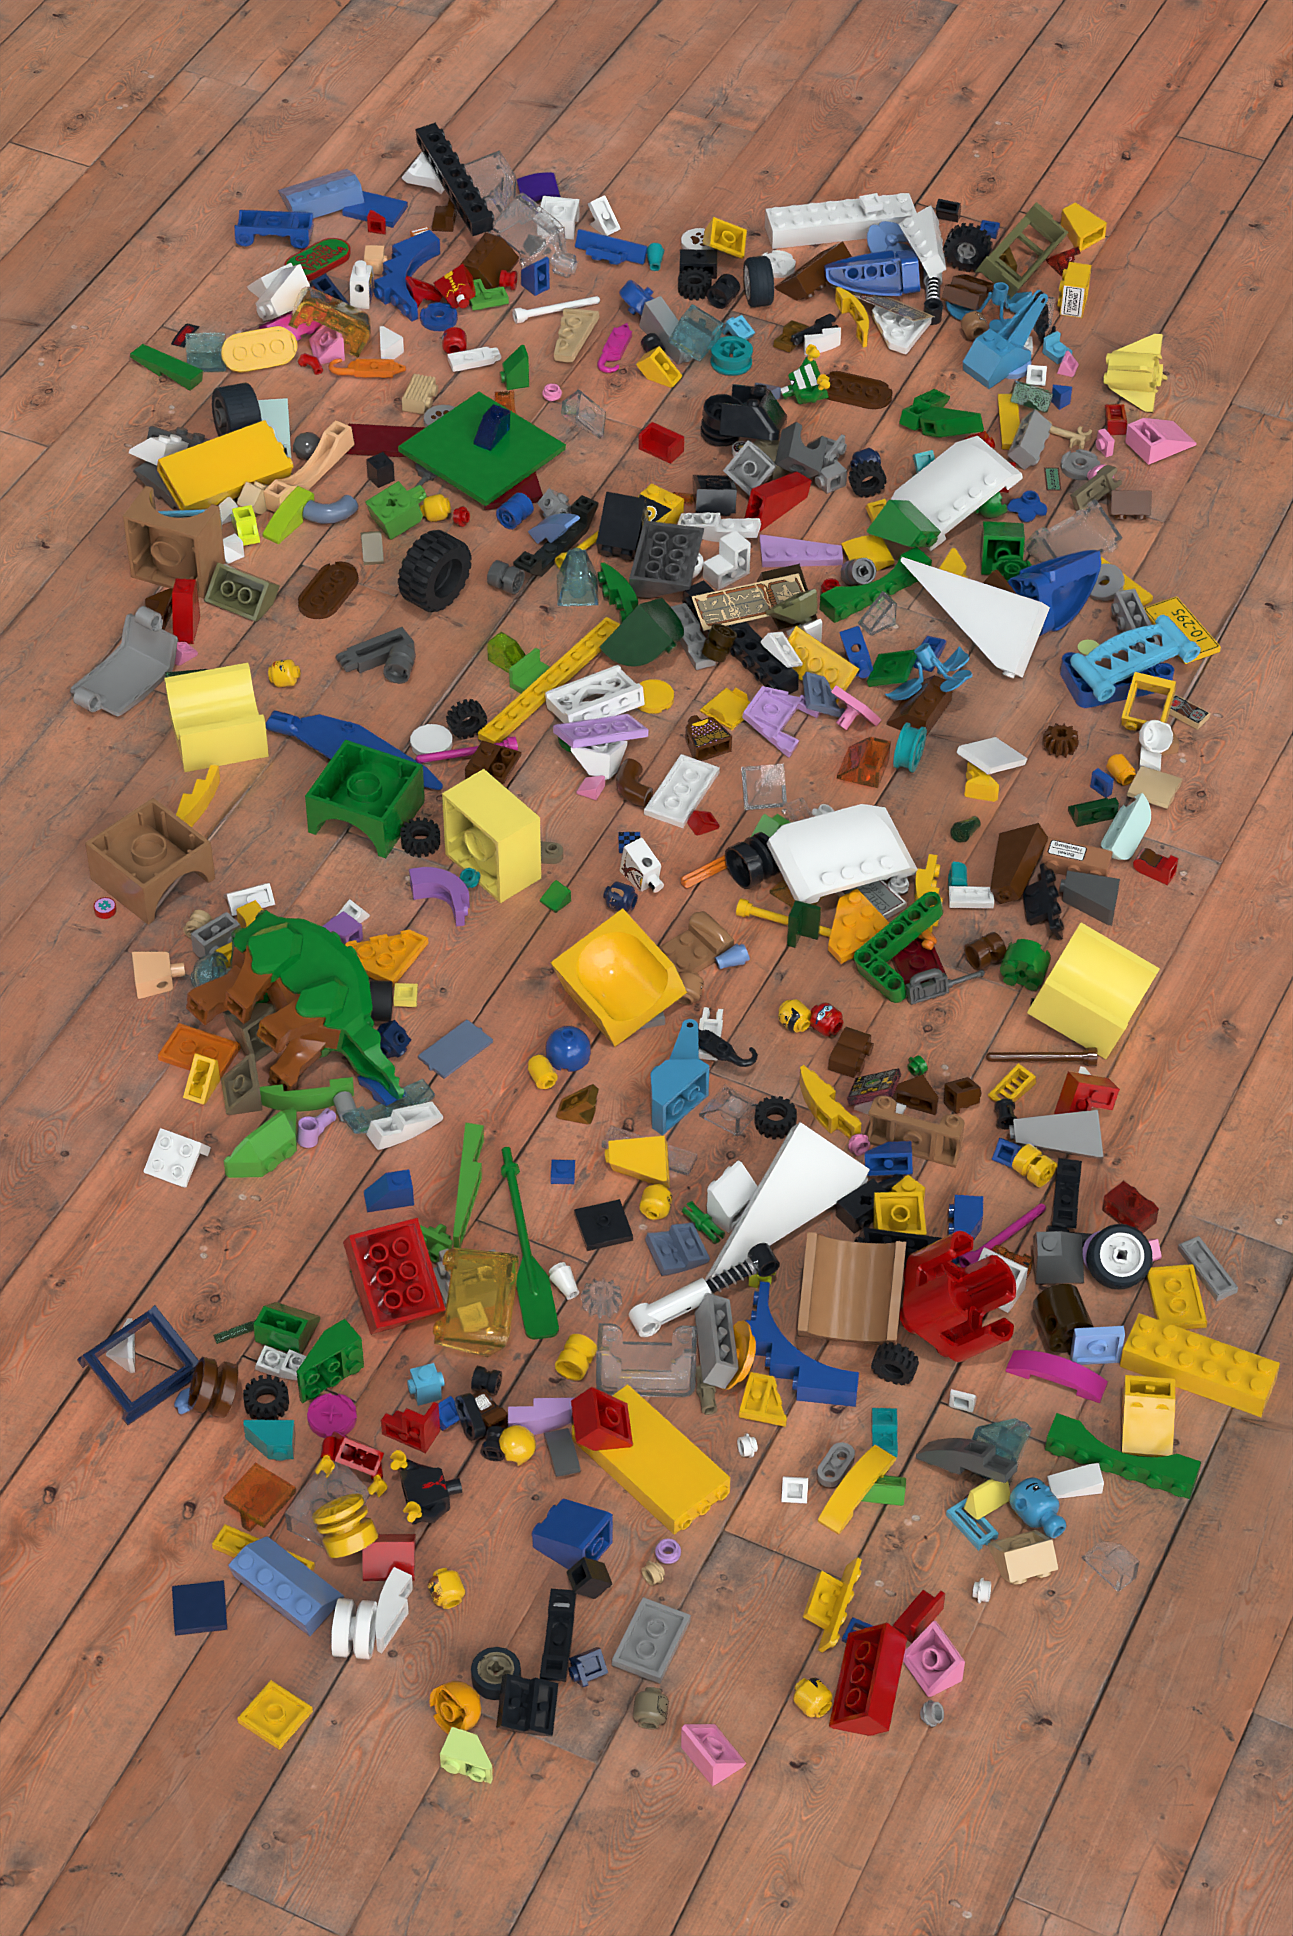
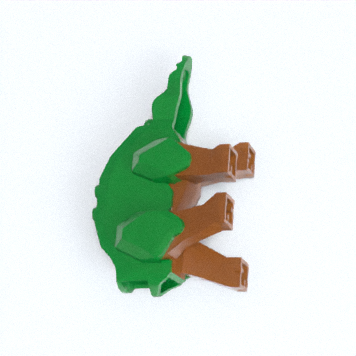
(316, 993)

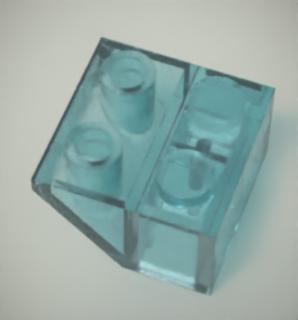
(696, 333)
(204, 351)

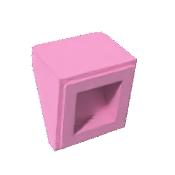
(184, 653)
(592, 787)

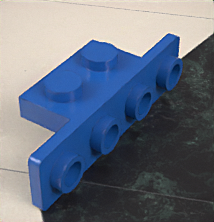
(610, 248)

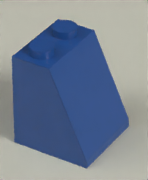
(573, 1533)

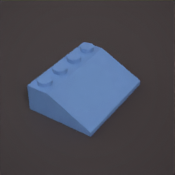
(323, 194)

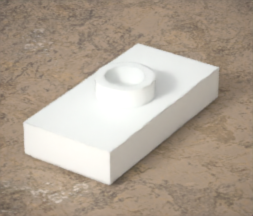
(970, 897)

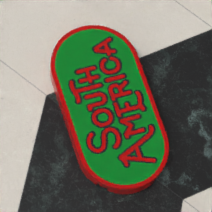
(321, 257)

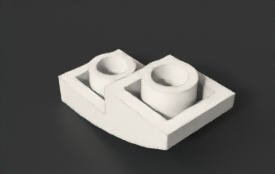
(826, 341)
(279, 1363)

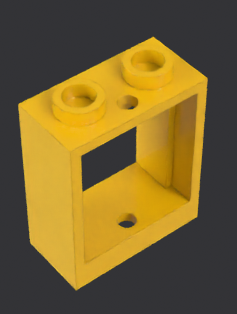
(1152, 684)

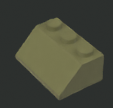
(241, 592)

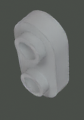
(835, 1467)

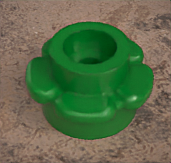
(917, 1065)

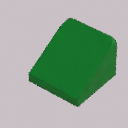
(556, 896)

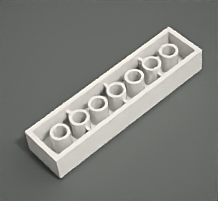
(831, 220)

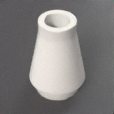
(564, 1280)

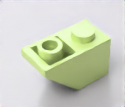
(466, 1755)

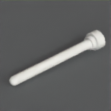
(521, 315)

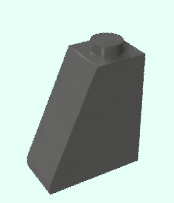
(1091, 894)

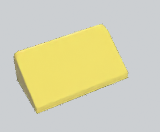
(987, 1498)

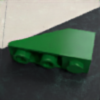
(950, 422)

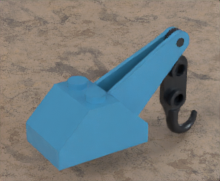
(1003, 351)
(684, 1078)

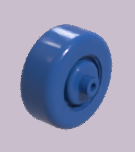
(635, 296)

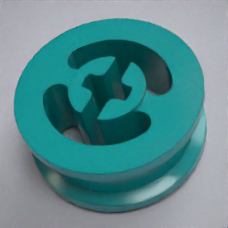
(741, 350)
(909, 747)

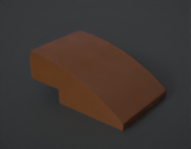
(967, 291)

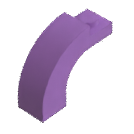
(441, 884)

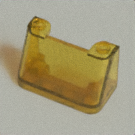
(334, 314)
(477, 1301)

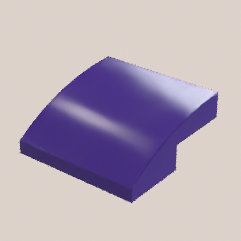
(539, 185)

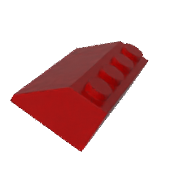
(868, 1680)

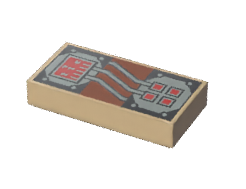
(1188, 712)

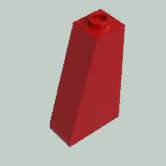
(777, 498)

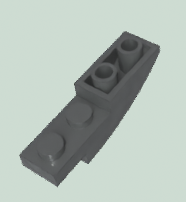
(969, 1454)

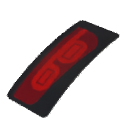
(180, 338)

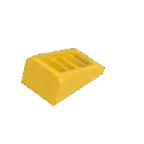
(1017, 1072)

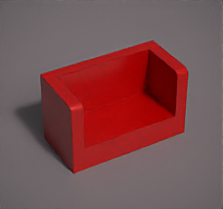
(661, 442)

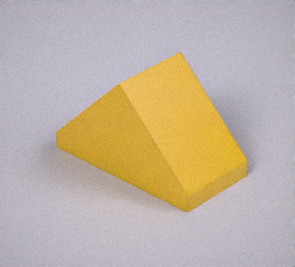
(202, 1079)

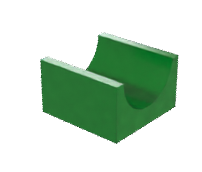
(367, 791)

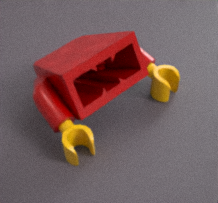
(354, 1455)

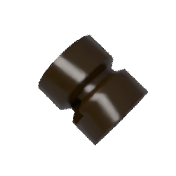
(718, 641)

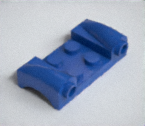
(293, 224)

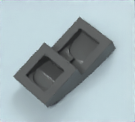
(562, 1452)

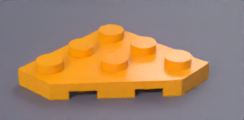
(853, 925)
(390, 956)

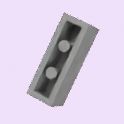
(1029, 440)

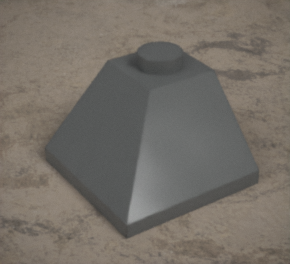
(1058, 1258)

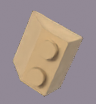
(1024, 1556)

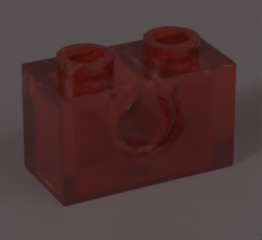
(1130, 1207)

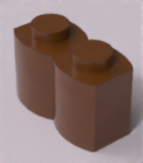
(850, 1052)

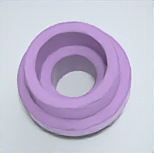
(668, 1545)

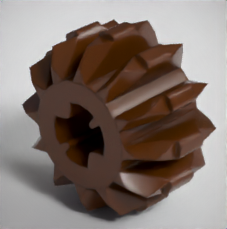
(1060, 740)

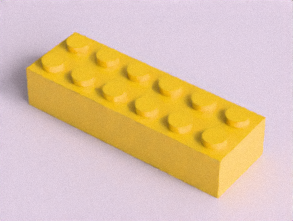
(1200, 1364)

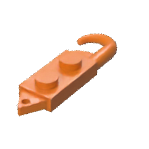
(368, 368)

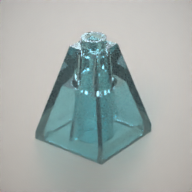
(577, 580)
(1008, 1437)

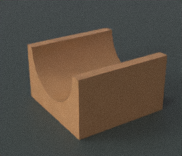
(172, 547)
(145, 855)
(851, 1290)

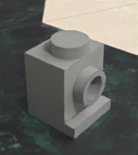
(832, 477)

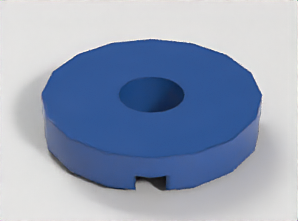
(433, 323)

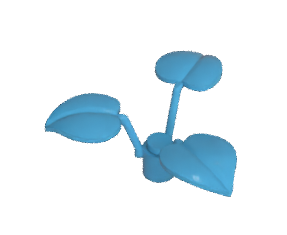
(999, 298)
(928, 659)

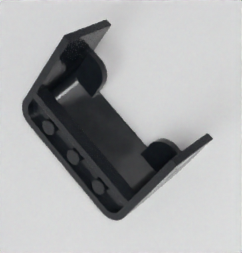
(758, 416)

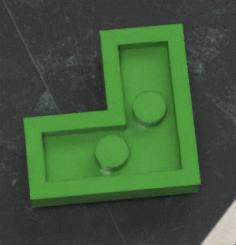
(488, 297)

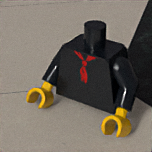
(424, 1489)

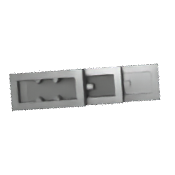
(693, 637)

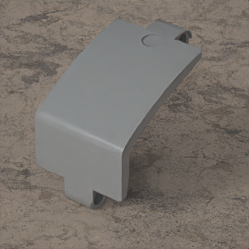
(132, 668)

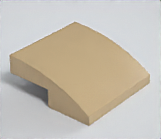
(1155, 785)

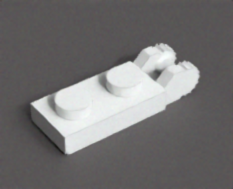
(712, 1025)

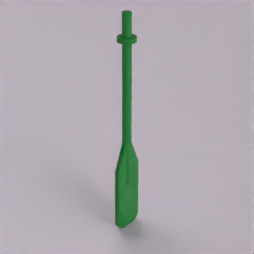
(532, 1281)

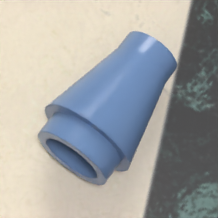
(732, 957)

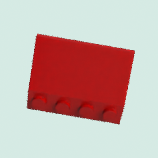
(393, 1275)

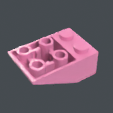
(1157, 439)

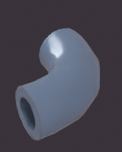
(331, 512)

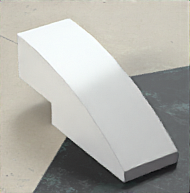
(403, 1124)
(392, 1606)

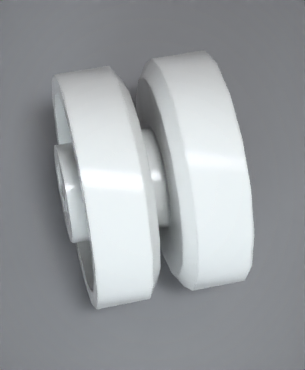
(354, 1628)

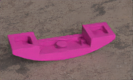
(1058, 1370)

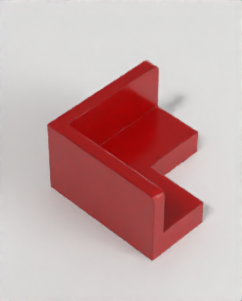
(1086, 1091)
(413, 1428)

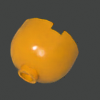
(455, 1706)

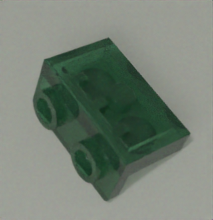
(1031, 396)

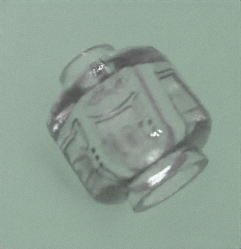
(564, 264)

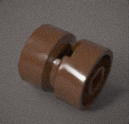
(985, 950)

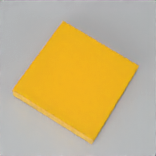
(275, 1714)

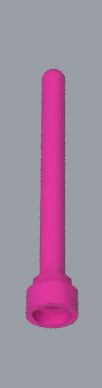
(510, 742)
(973, 1256)

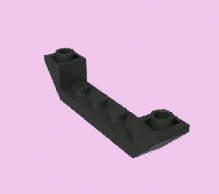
(545, 556)

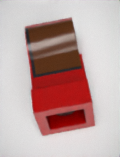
(1156, 865)

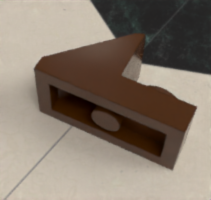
(161, 604)

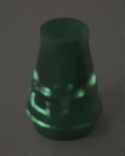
(964, 829)

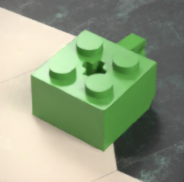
(396, 508)

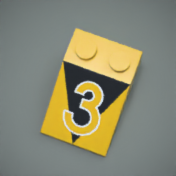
(662, 505)

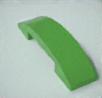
(305, 1099)

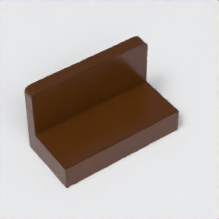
(444, 218)

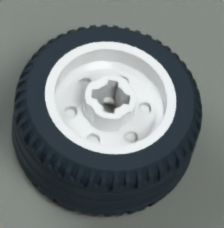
(758, 281)
(1130, 1268)

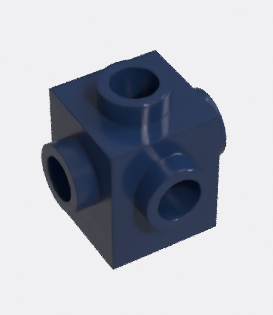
(393, 1039)

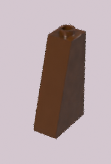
(1015, 861)

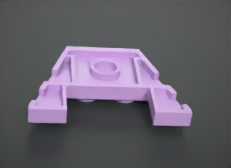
(771, 712)

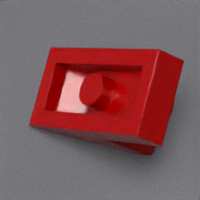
(422, 290)

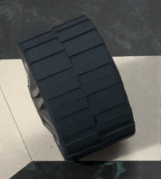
(234, 408)

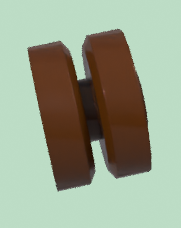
(213, 1387)

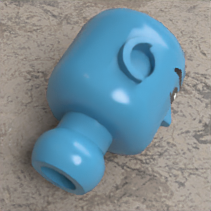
(1037, 1506)

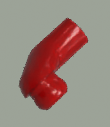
(310, 360)

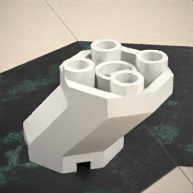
(422, 174)

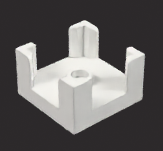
(565, 211)

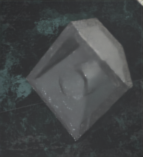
(584, 413)
(763, 786)
(730, 1110)

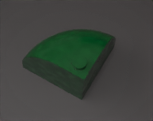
(645, 634)

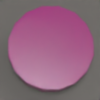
(331, 1414)

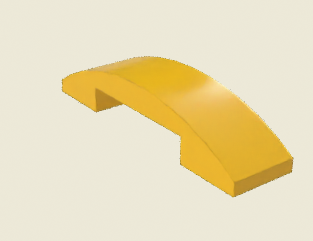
(849, 303)
(854, 1488)

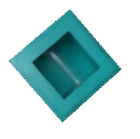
(957, 875)

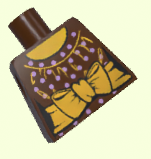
(707, 738)

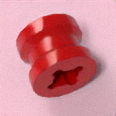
(508, 279)

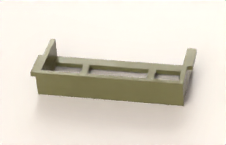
(1040, 220)

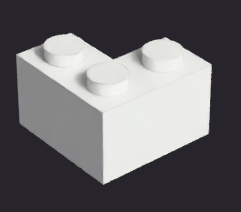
(730, 563)

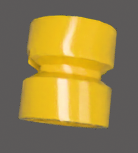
(1032, 1164)
(576, 1357)

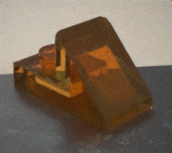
(506, 399)

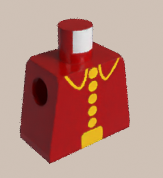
(457, 287)

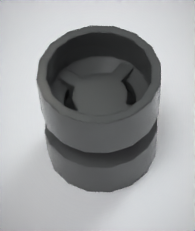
(858, 571)
(505, 577)
(399, 663)

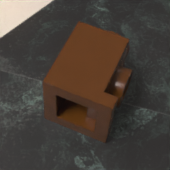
(961, 1094)

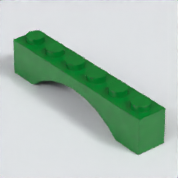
(844, 601)
(1169, 1473)

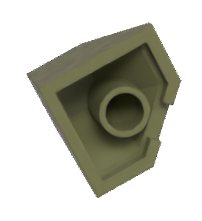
(796, 608)

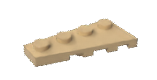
(574, 331)

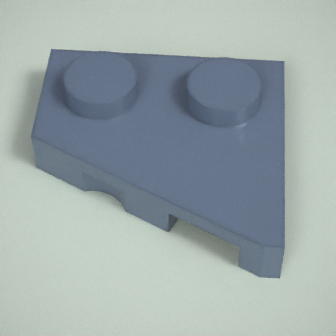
(819, 695)

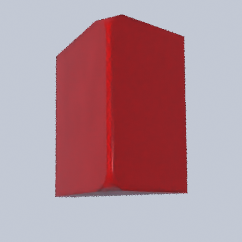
(376, 223)
(702, 822)

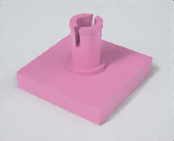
(853, 709)

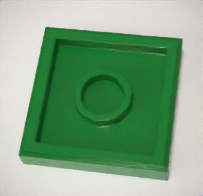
(892, 668)

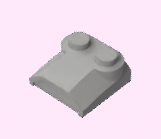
(750, 467)

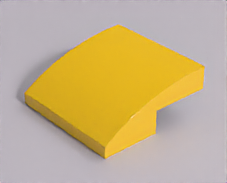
(871, 548)

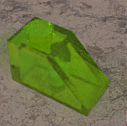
(504, 651)

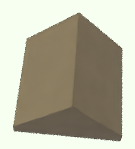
(242, 1088)

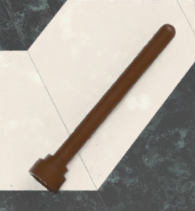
(1087, 1056)

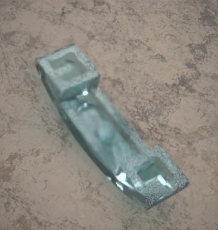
(415, 1094)

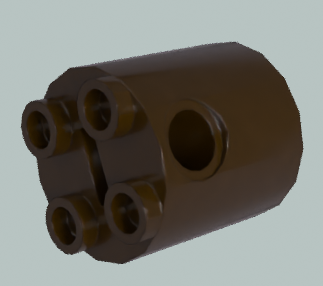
(1059, 1312)

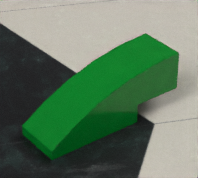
(911, 414)

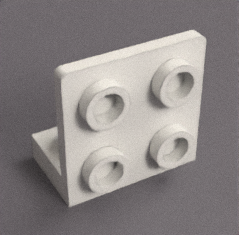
(174, 1157)

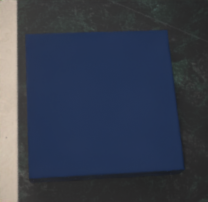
(199, 1607)

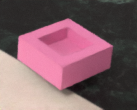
(1105, 442)

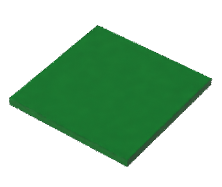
(484, 475)

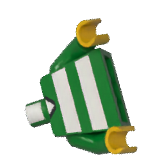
(807, 381)

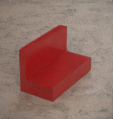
(920, 1614)

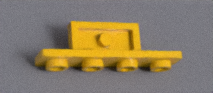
(829, 1601)

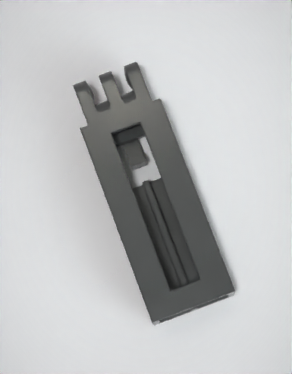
(373, 651)

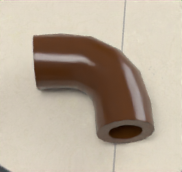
(629, 786)

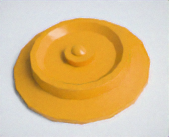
(745, 1351)

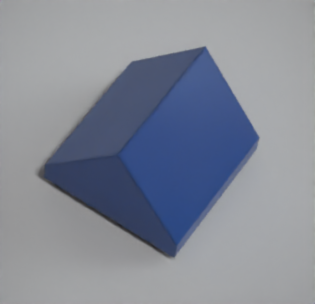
(1061, 396)
(1005, 1152)

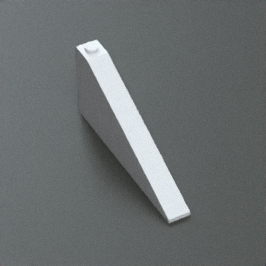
(995, 619)
(798, 1186)

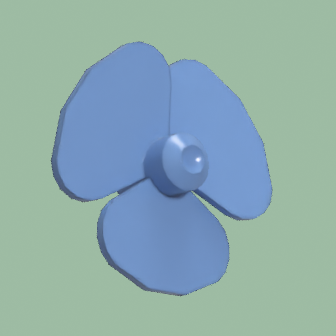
(886, 237)

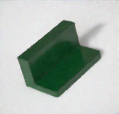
(1093, 811)
(803, 921)

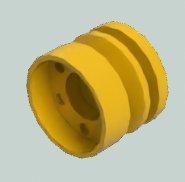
(345, 1525)

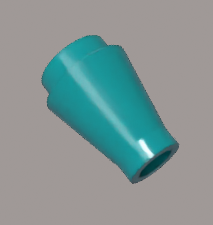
(655, 255)

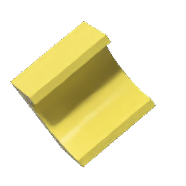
(216, 717)
(1093, 990)

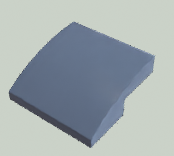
(677, 1249)

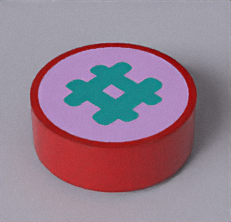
(105, 908)

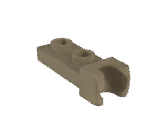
(1095, 487)

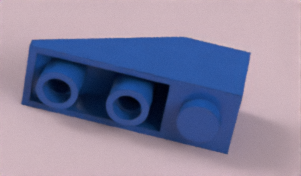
(966, 1216)

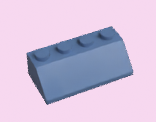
(285, 1584)

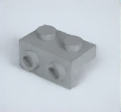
(834, 450)

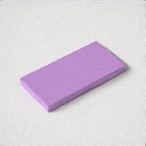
(600, 730)

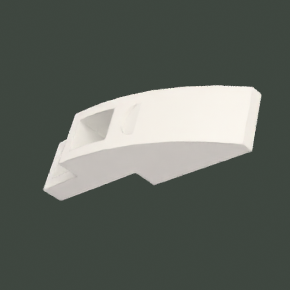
(716, 527)

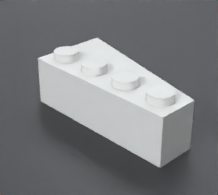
(924, 238)

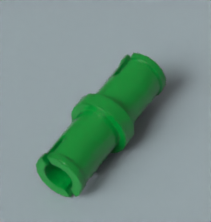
(703, 1222)

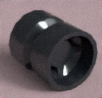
(723, 291)

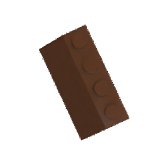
(812, 274)

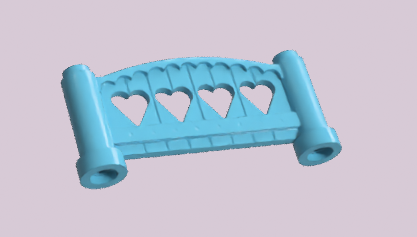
(1102, 679)

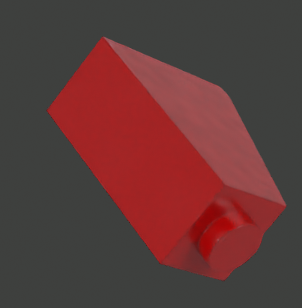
(185, 610)

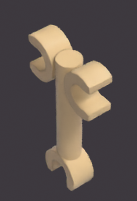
(1075, 438)

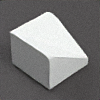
(233, 548)

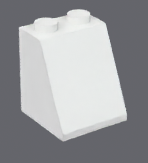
(282, 293)

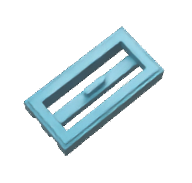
(970, 1533)

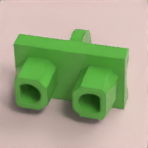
(436, 1240)

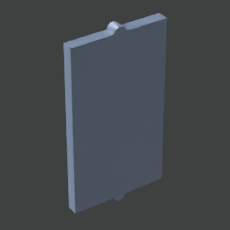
(455, 1049)

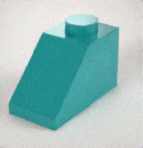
(272, 1437)

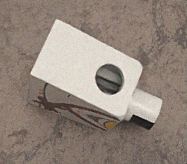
(641, 866)

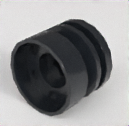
(712, 418)
(751, 861)

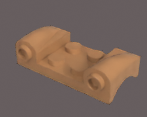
(698, 945)
(929, 1140)

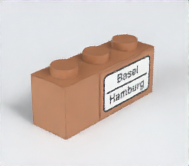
(1076, 857)

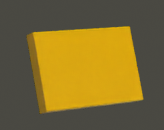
(1176, 1296)

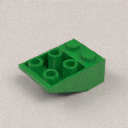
(331, 1359)

